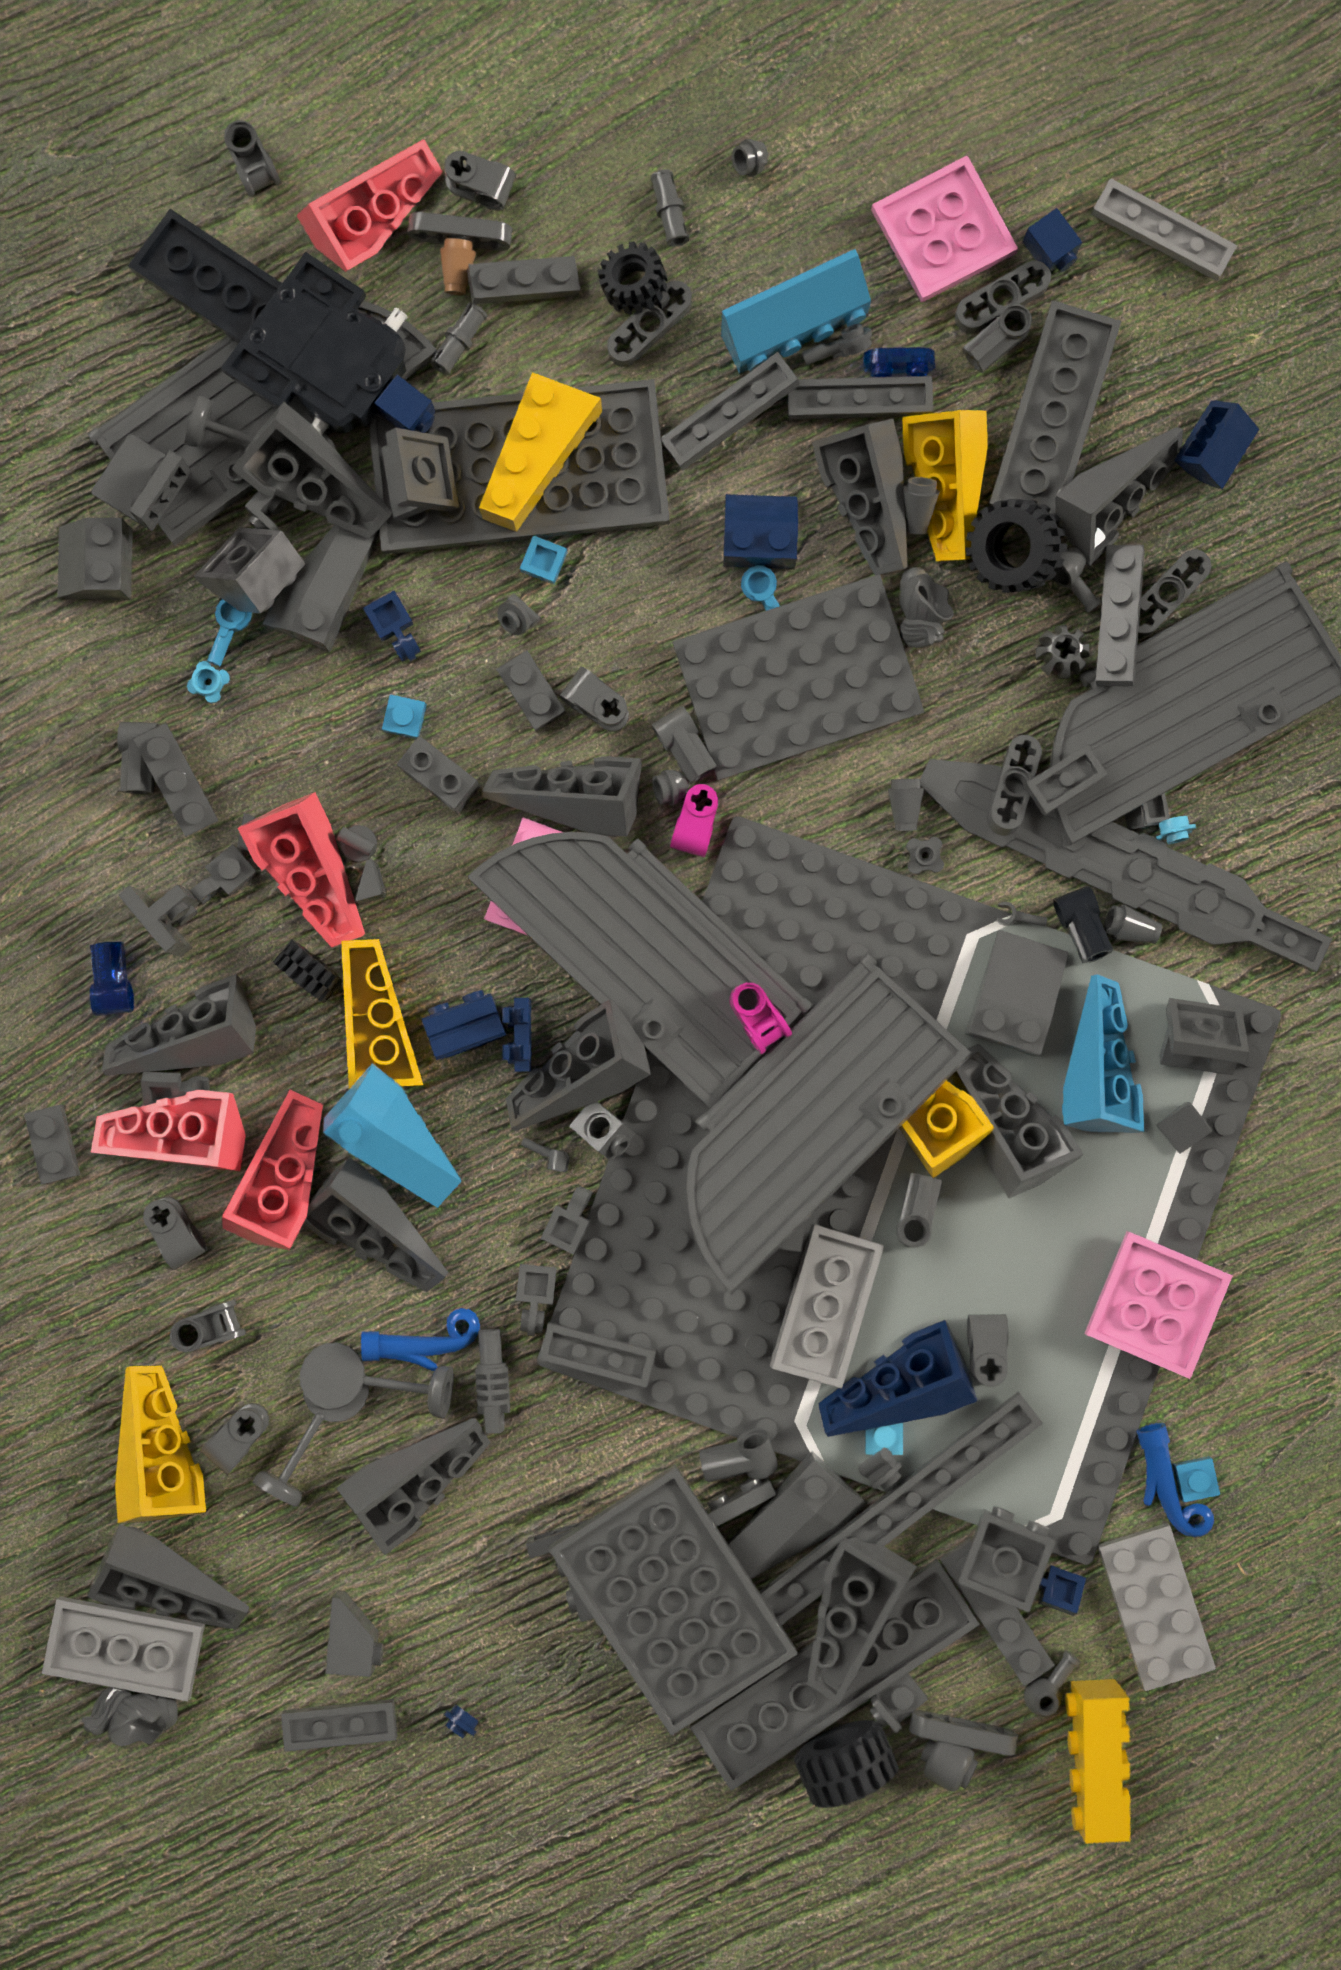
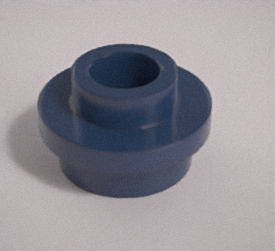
(461, 1722)

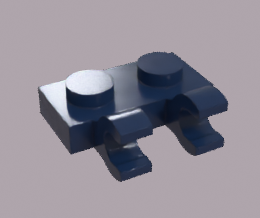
(520, 1051)

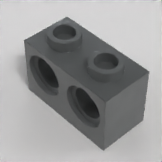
(438, 775)

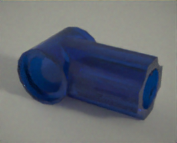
(111, 989)

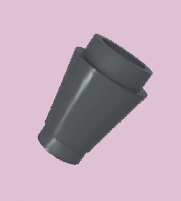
(919, 501)
(905, 803)
(1130, 925)

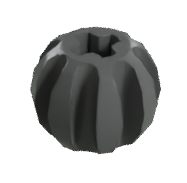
(1074, 650)

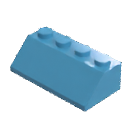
(796, 312)

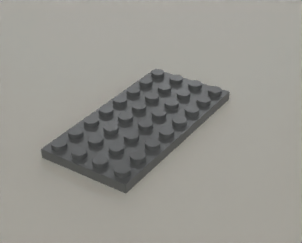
(604, 484)

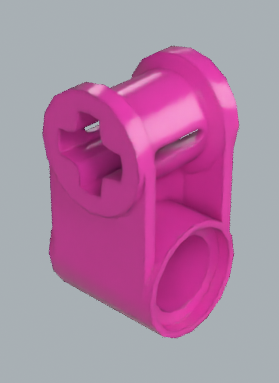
(695, 827)
(760, 1018)

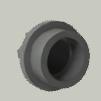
(750, 157)
(670, 787)

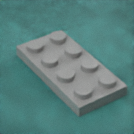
(826, 1306)
(1156, 1607)
(123, 1648)

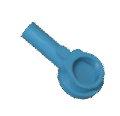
(759, 586)
(230, 621)

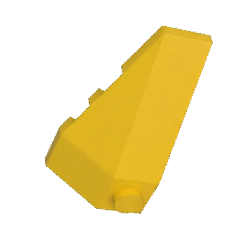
(952, 452)
(945, 1128)
(154, 1462)

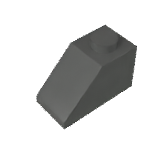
(352, 1640)

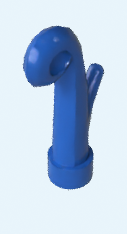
(415, 1348)
(1160, 1478)

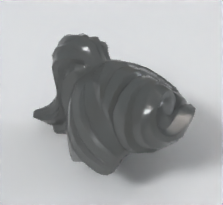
(924, 607)
(131, 1717)

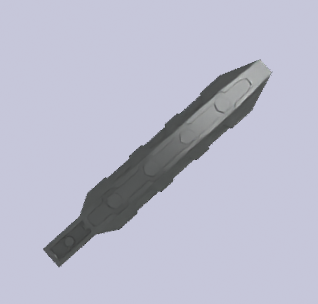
(1127, 866)

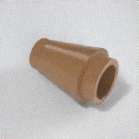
(455, 259)

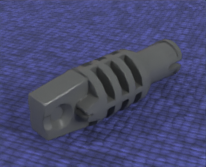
(492, 1381)

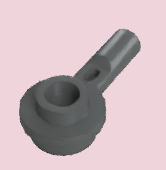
(853, 341)

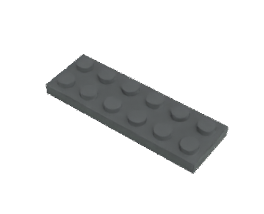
(1056, 405)

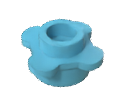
(201, 674)
(1175, 829)

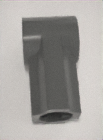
(997, 338)
(680, 737)
(134, 772)
(919, 1205)
(749, 1455)

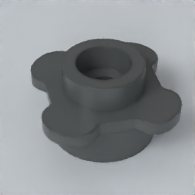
(920, 864)

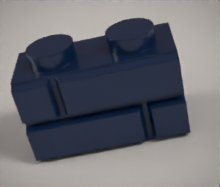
(464, 1026)

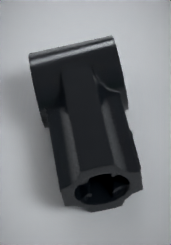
(1080, 915)

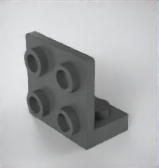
(141, 481)

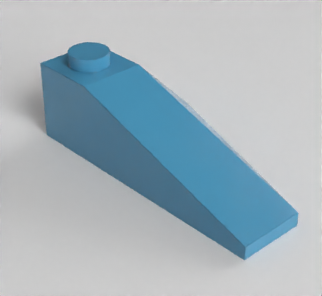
(1099, 1078)
(389, 1135)

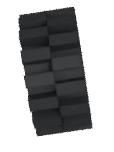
(626, 262)
(308, 971)

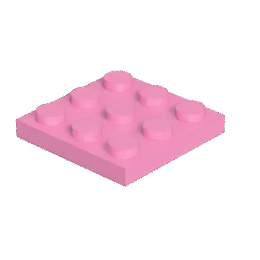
(944, 229)
(1158, 1304)

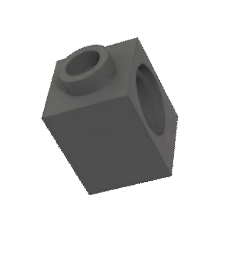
(590, 1125)

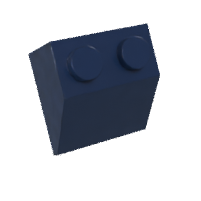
(760, 531)

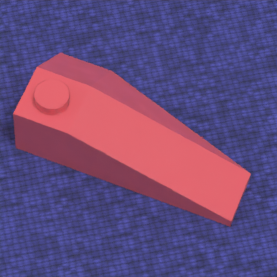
(364, 212)
(304, 859)
(183, 1130)
(277, 1184)

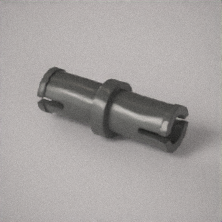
(669, 208)
(458, 339)

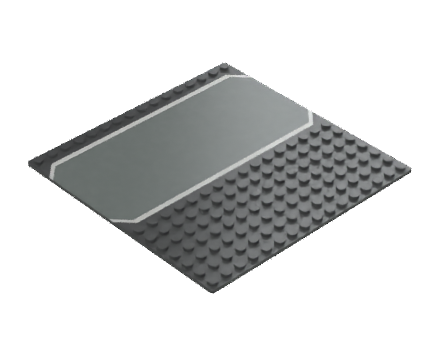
(987, 1253)

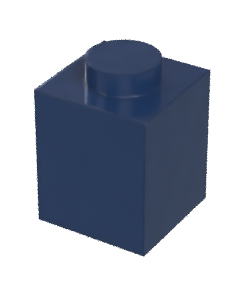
(1053, 242)
(406, 406)

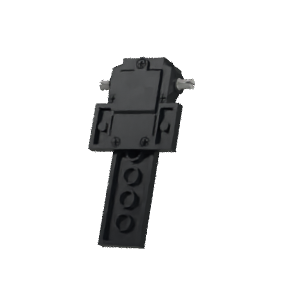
(290, 335)

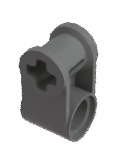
(252, 161)
(481, 181)
(591, 696)
(177, 1236)
(213, 1327)
(988, 1340)
(233, 1439)

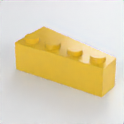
(539, 441)
(374, 1017)
(1099, 1760)

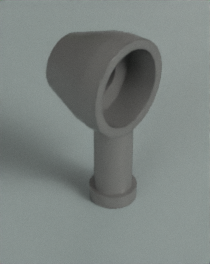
(1069, 577)
(1050, 1687)

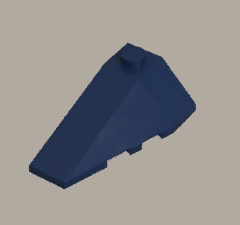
(911, 1384)

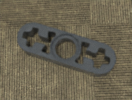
(438, 227)
(1030, 293)
(624, 334)
(1153, 593)
(1003, 795)
(963, 1732)

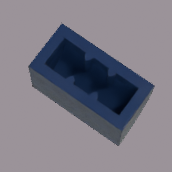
(1217, 443)

